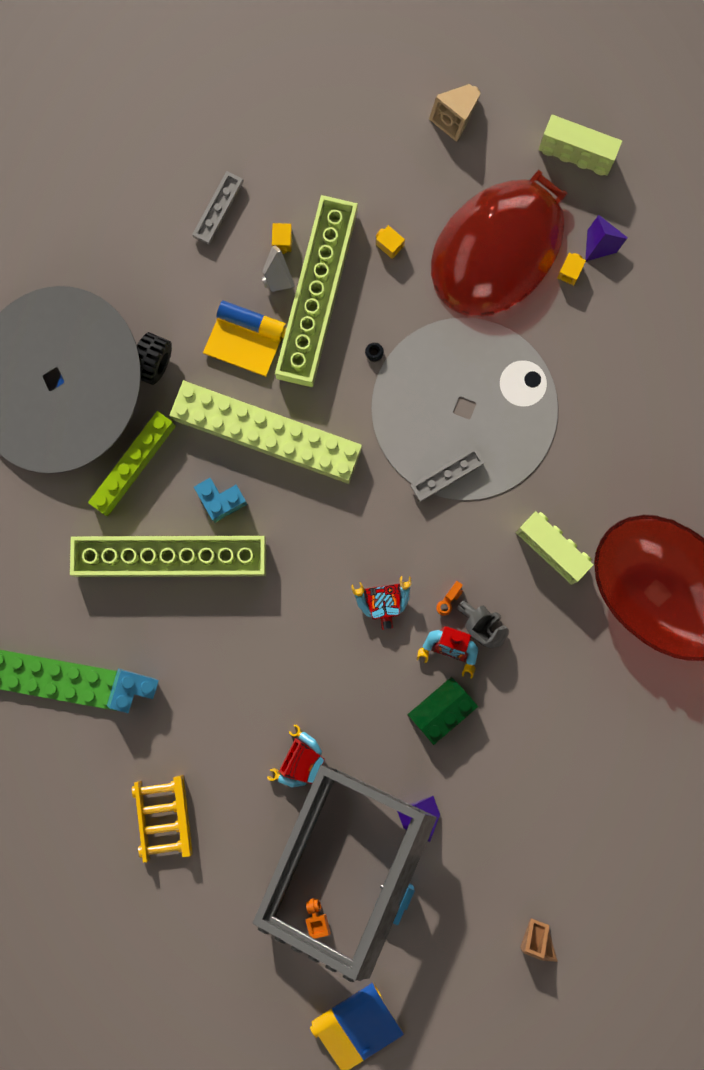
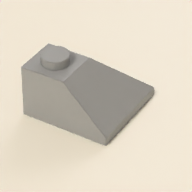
(276, 272)

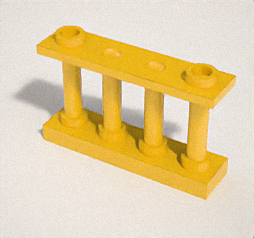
(181, 825)

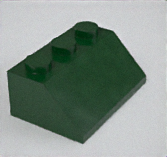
(442, 710)

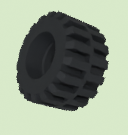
(153, 356)

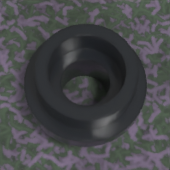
(374, 346)

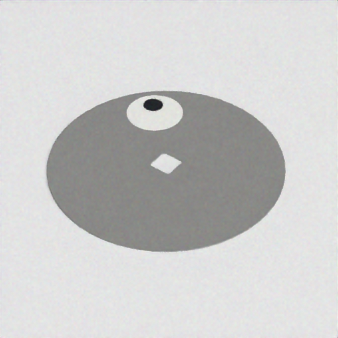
(473, 361)

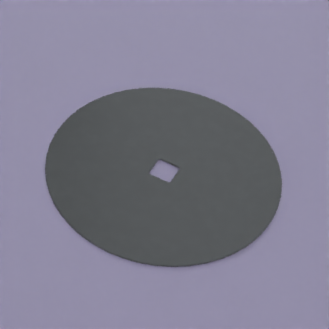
(99, 370)

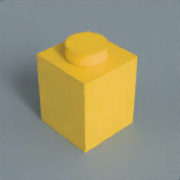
(282, 236)
(389, 241)
(571, 268)

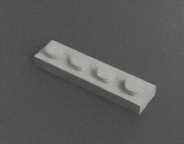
(218, 208)
(447, 474)

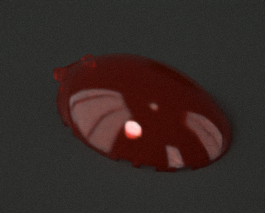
(498, 246)
(655, 583)

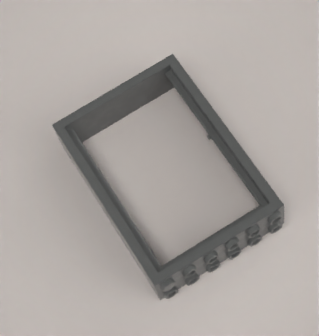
(390, 896)

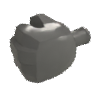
(480, 625)

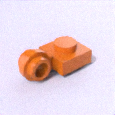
(455, 593)
(317, 924)

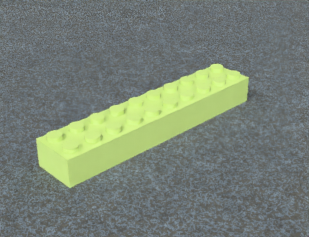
(316, 291)
(266, 432)
(168, 556)

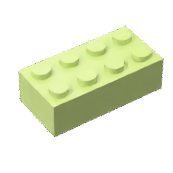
(579, 145)
(554, 548)

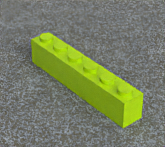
(132, 463)

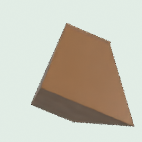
(538, 941)

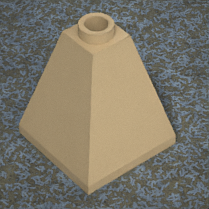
(454, 109)

